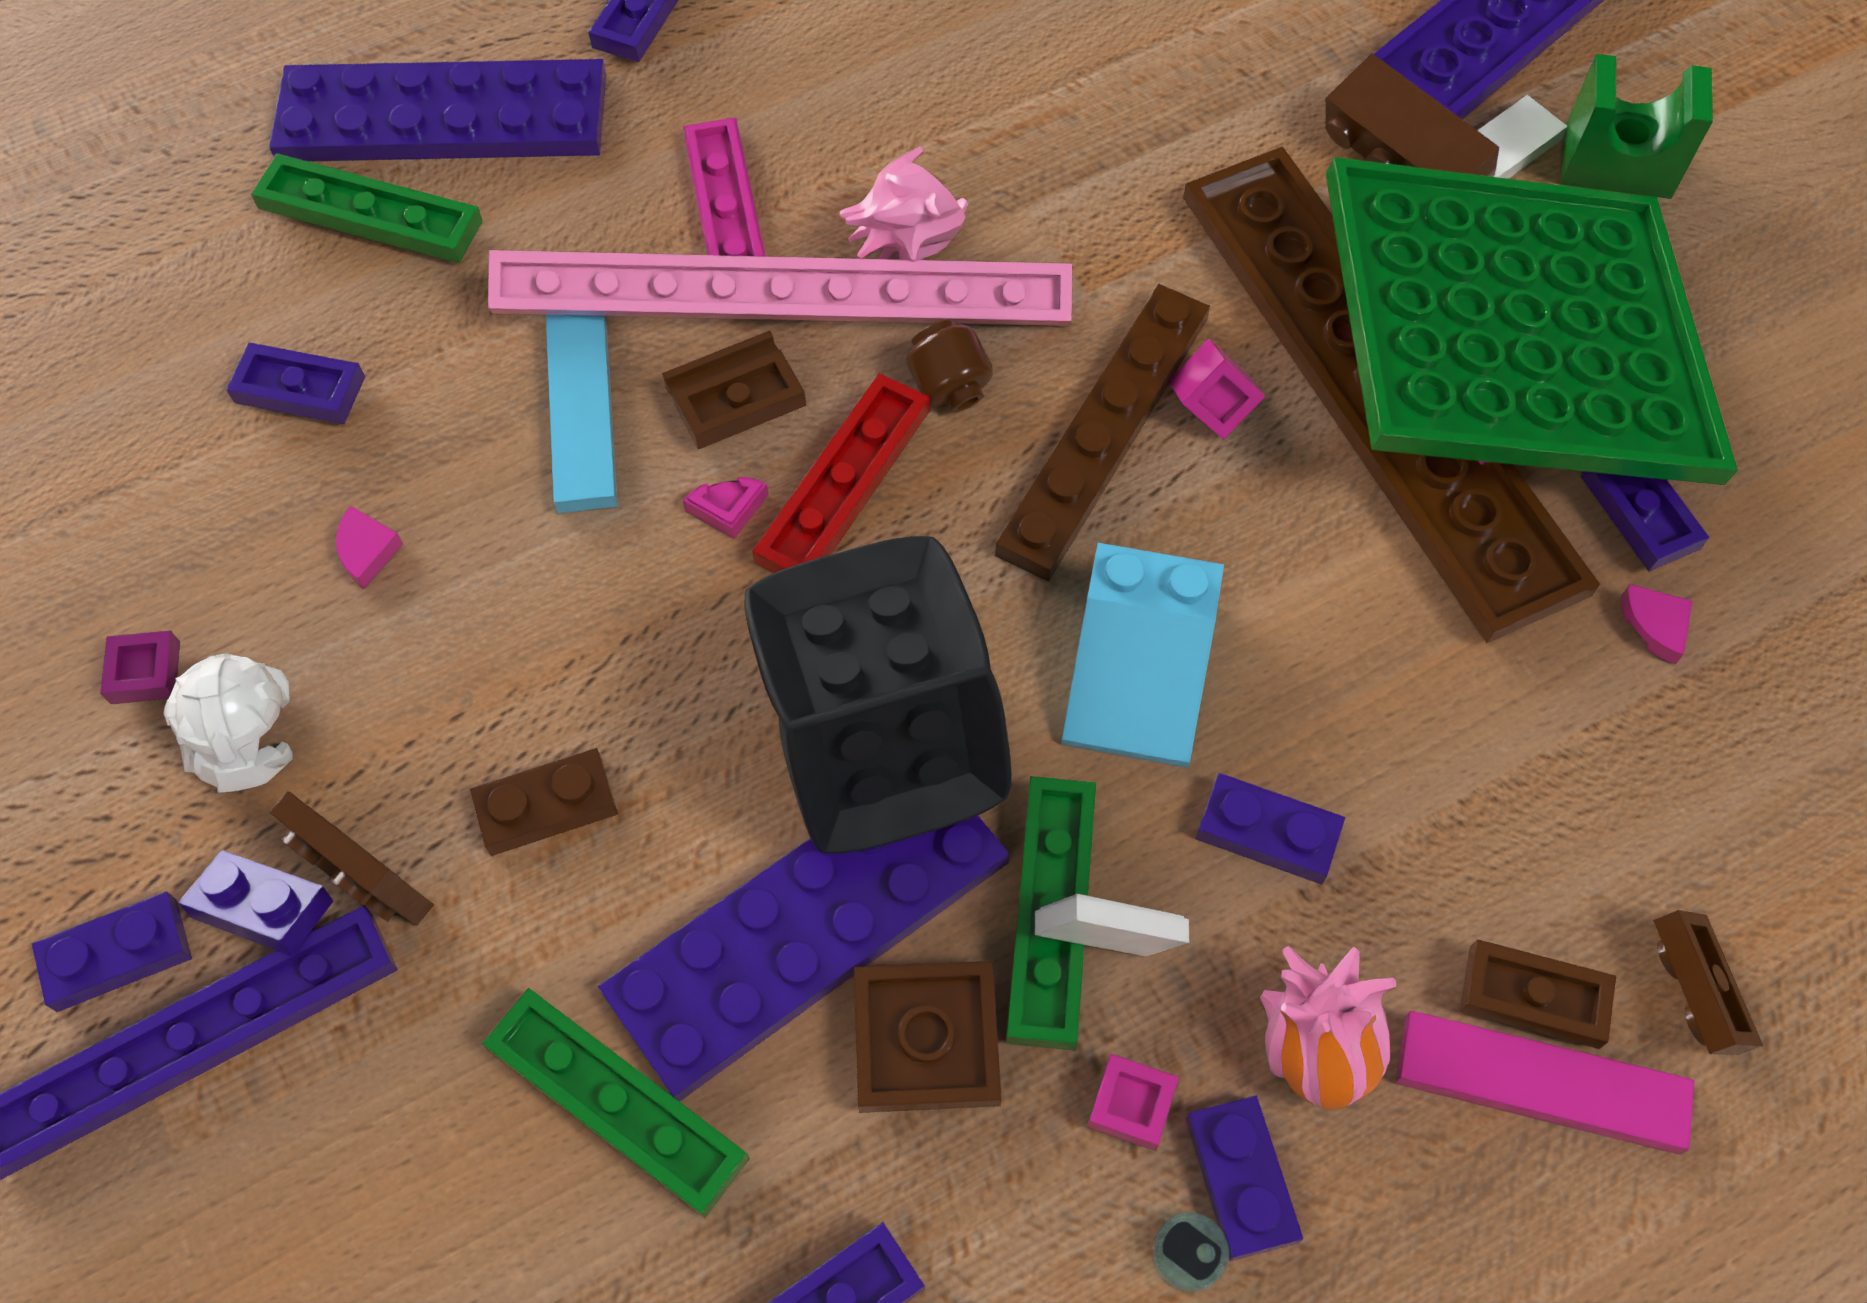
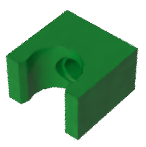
(1634, 144)

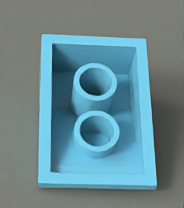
(1143, 655)

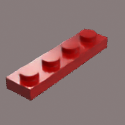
(844, 476)

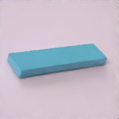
(580, 413)

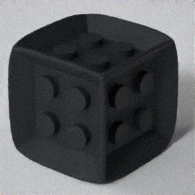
(880, 693)

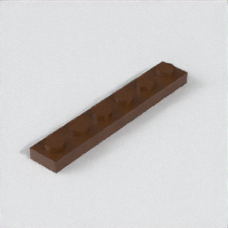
(1101, 433)

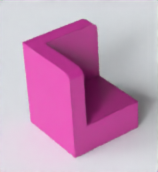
(1216, 389)

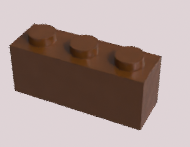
(1402, 125)

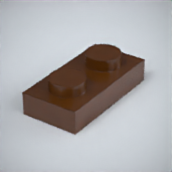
(543, 802)
(1538, 994)
(1715, 1006)

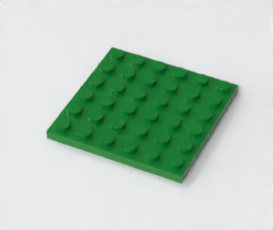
(1523, 324)

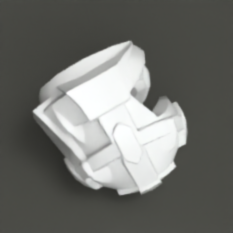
(221, 714)

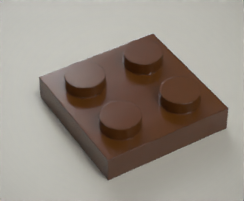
(347, 862)
(926, 1037)

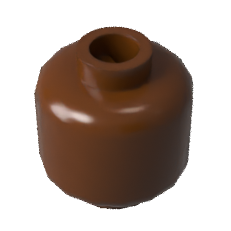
(949, 365)

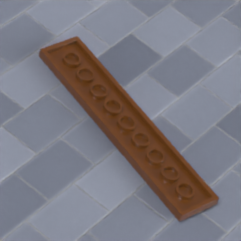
(1469, 518)

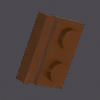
(734, 389)

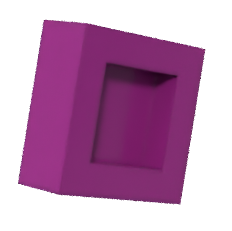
(140, 667)

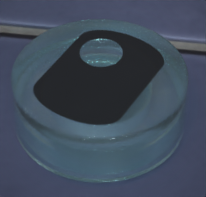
(1190, 1252)

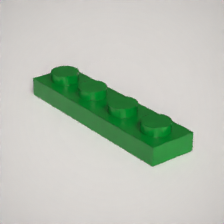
(367, 208)
(1054, 867)
(617, 1102)

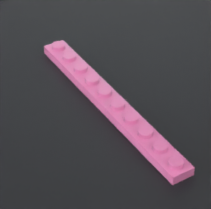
(779, 288)

